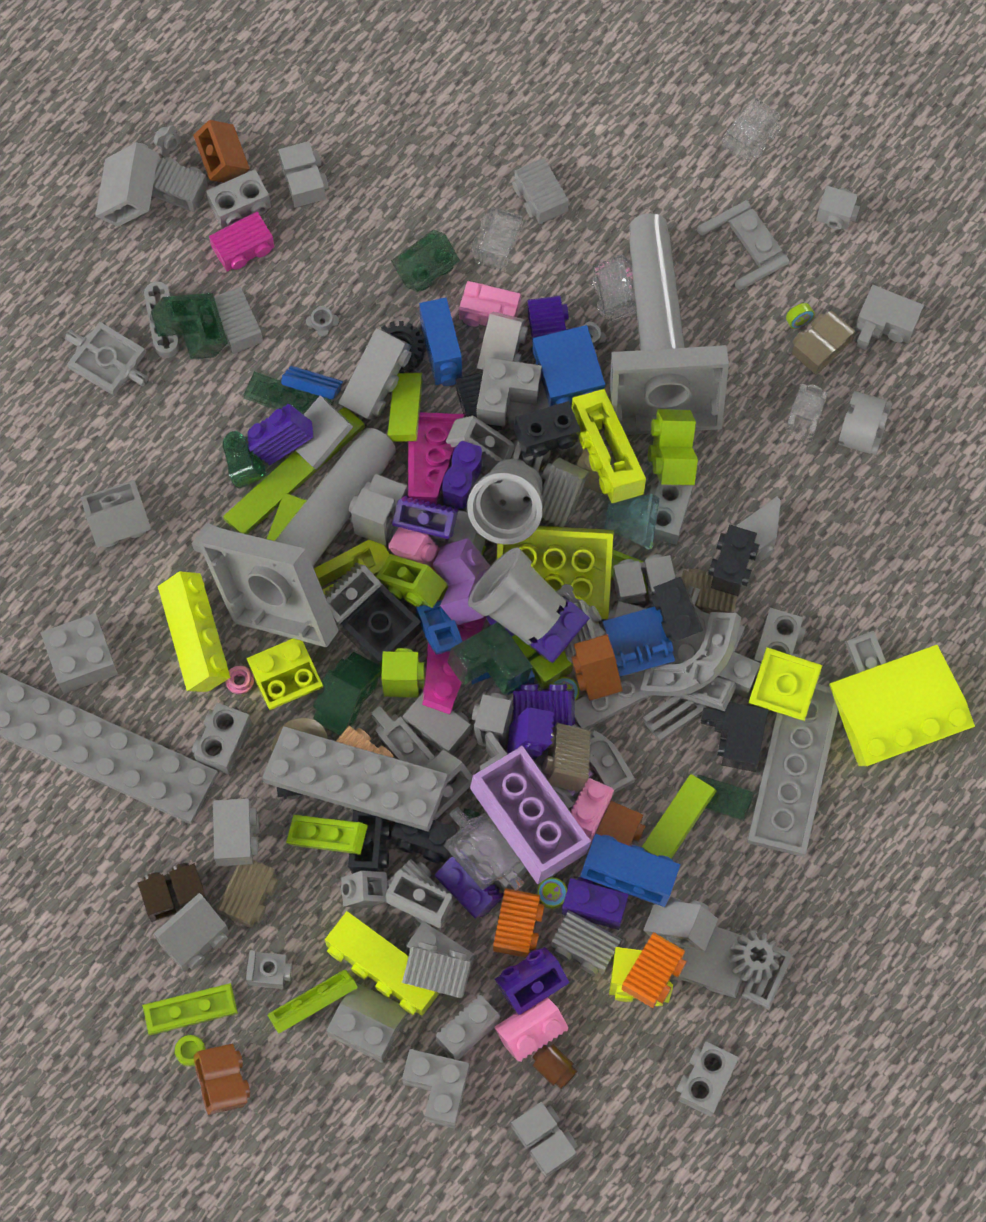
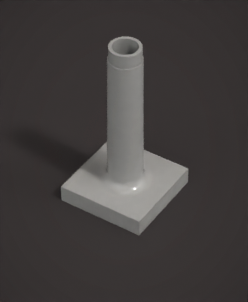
(663, 370)
(274, 582)

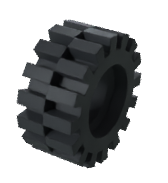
(411, 337)

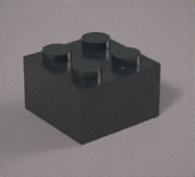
(380, 625)

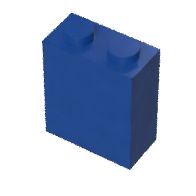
(440, 341)
(568, 364)

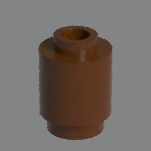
(554, 1066)

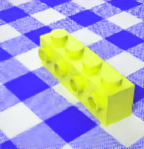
(193, 632)
(378, 960)

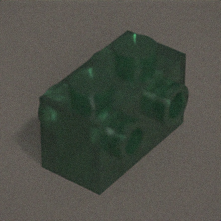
(425, 261)

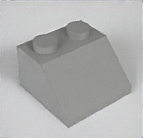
(115, 514)
(192, 933)
(367, 1022)

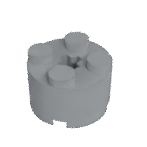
(865, 423)

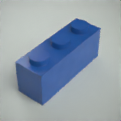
(630, 869)

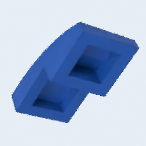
(438, 628)

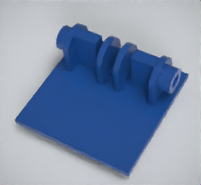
(639, 641)

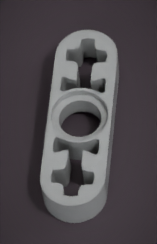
(150, 304)

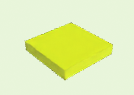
(785, 684)

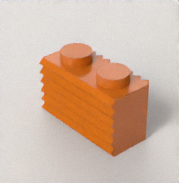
(517, 923)
(653, 971)

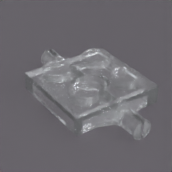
(483, 850)

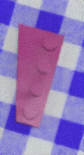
(430, 456)
(440, 681)

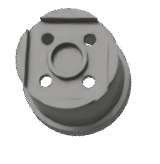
(515, 519)
(517, 597)

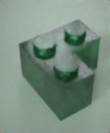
(195, 319)
(494, 653)
(345, 692)

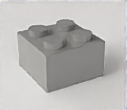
(79, 653)

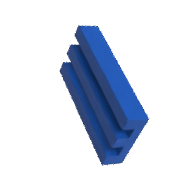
(311, 382)

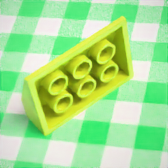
(555, 558)
(900, 706)

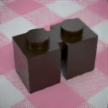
(157, 895)

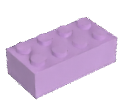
(530, 814)

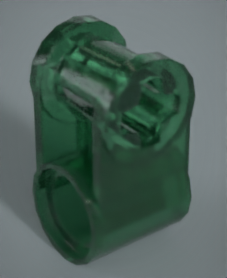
(243, 465)

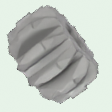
(763, 965)

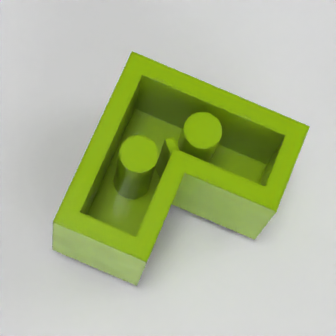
(673, 447)

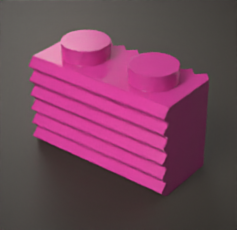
(242, 242)

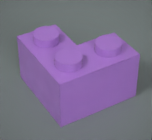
(461, 568)

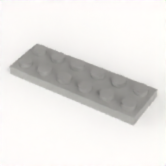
(794, 777)
(356, 778)

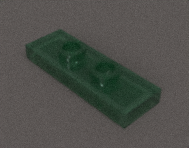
(274, 395)

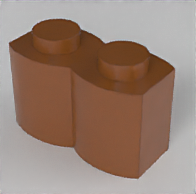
(221, 1078)

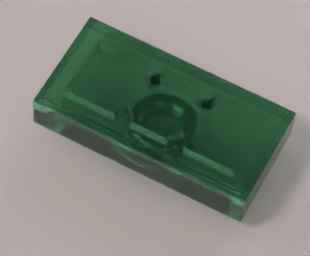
(728, 799)

